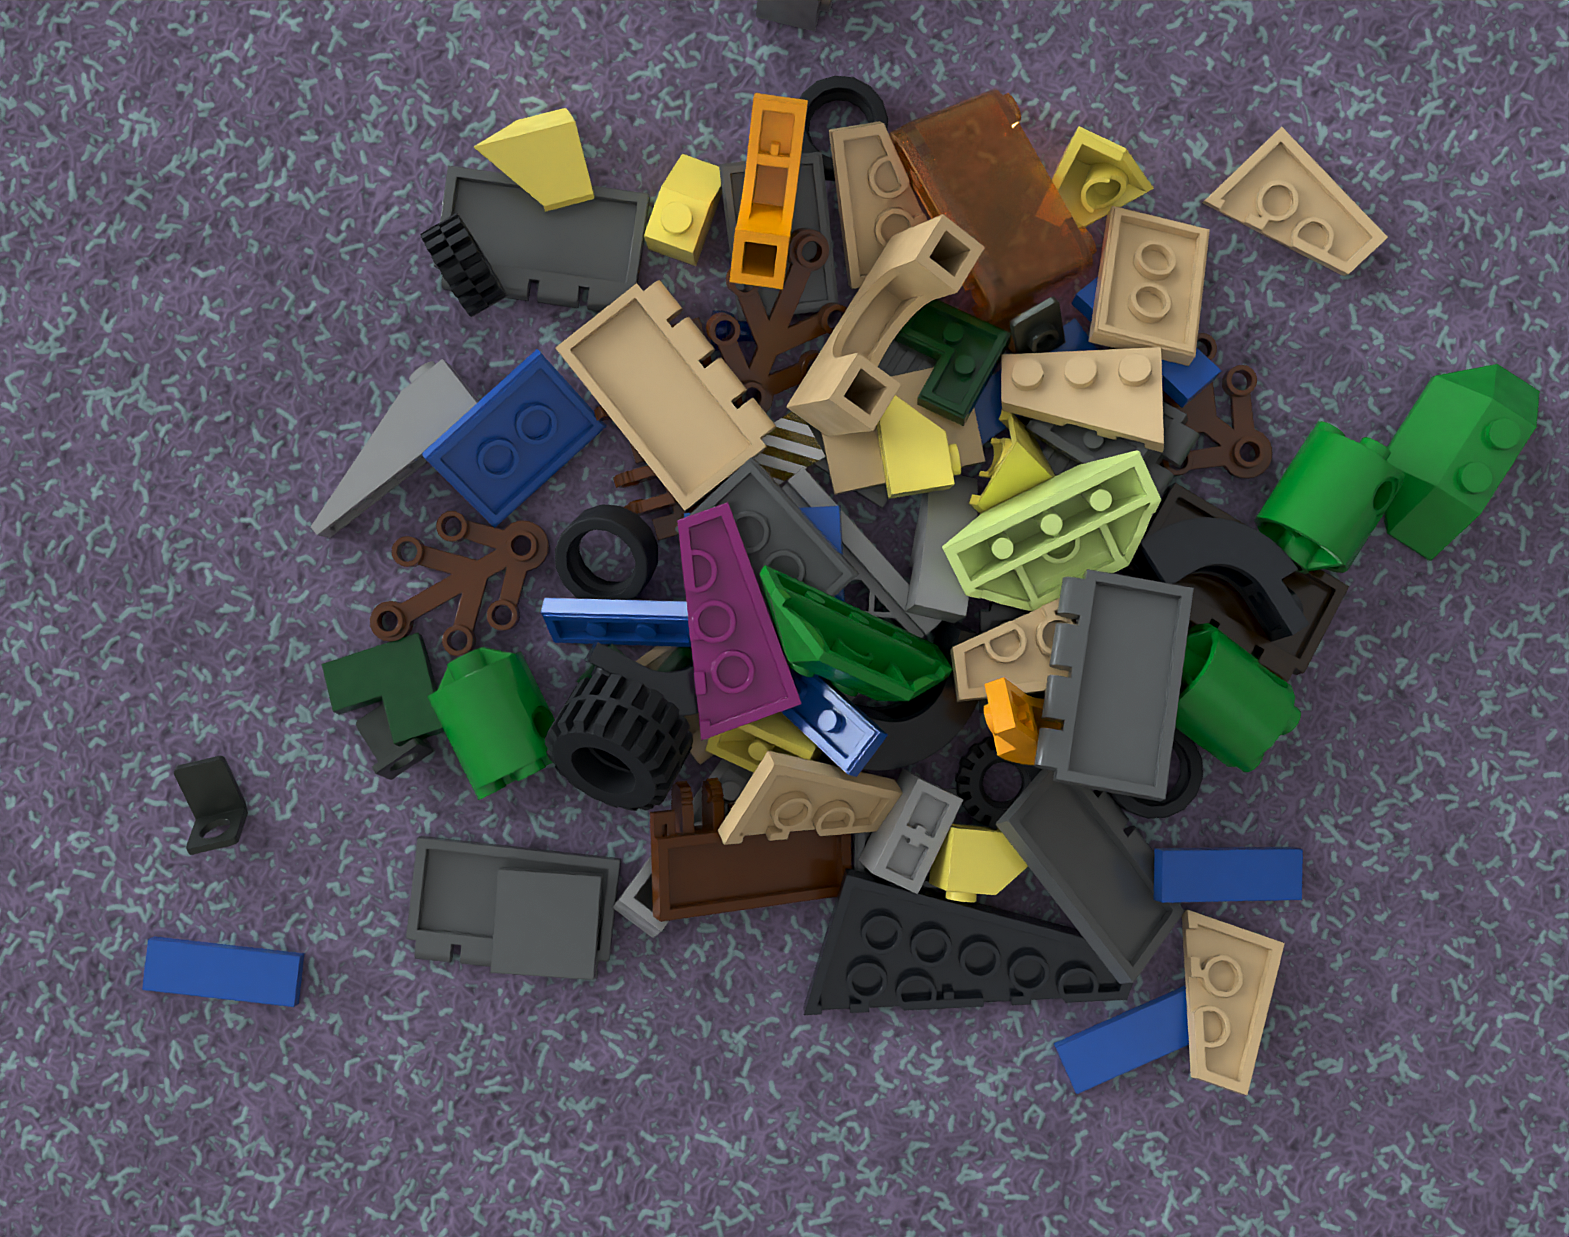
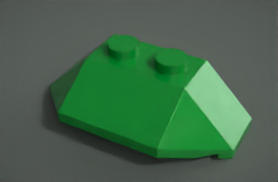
(1456, 453)
(849, 644)

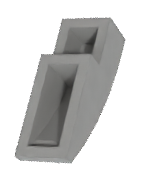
(933, 583)

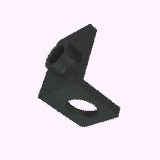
(1035, 328)
(390, 757)
(213, 801)

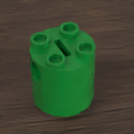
(1330, 499)
(1231, 700)
(493, 718)

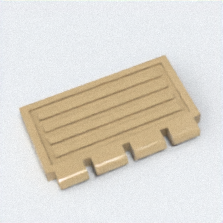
(662, 394)

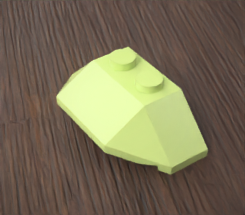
(1056, 531)

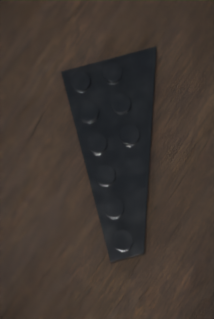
(946, 953)

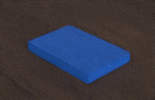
(514, 439)

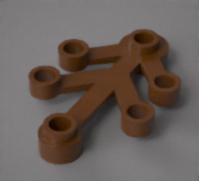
(773, 333)
(1204, 419)
(467, 578)

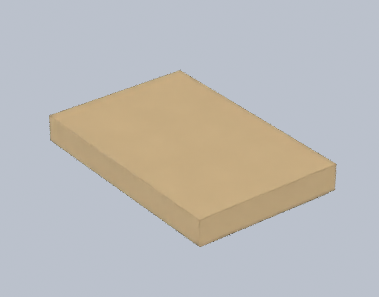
(1150, 285)
(856, 457)

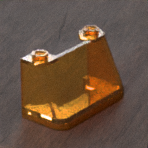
(991, 183)

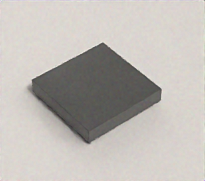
(546, 923)

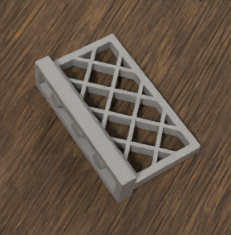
(871, 565)

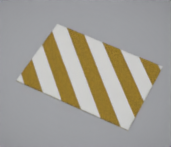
(789, 448)

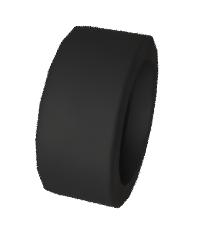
(841, 89)
(630, 529)
(1181, 794)

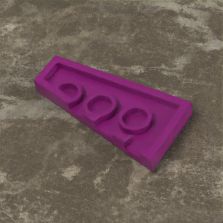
(732, 637)

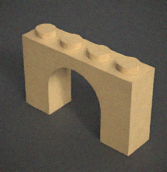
(844, 385)

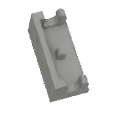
(911, 832)

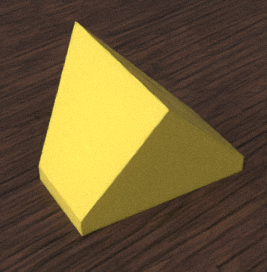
(542, 158)
(1096, 177)
(1015, 466)

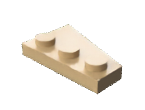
(871, 195)
(1297, 205)
(1094, 389)
(1013, 650)
(807, 795)
(1227, 998)

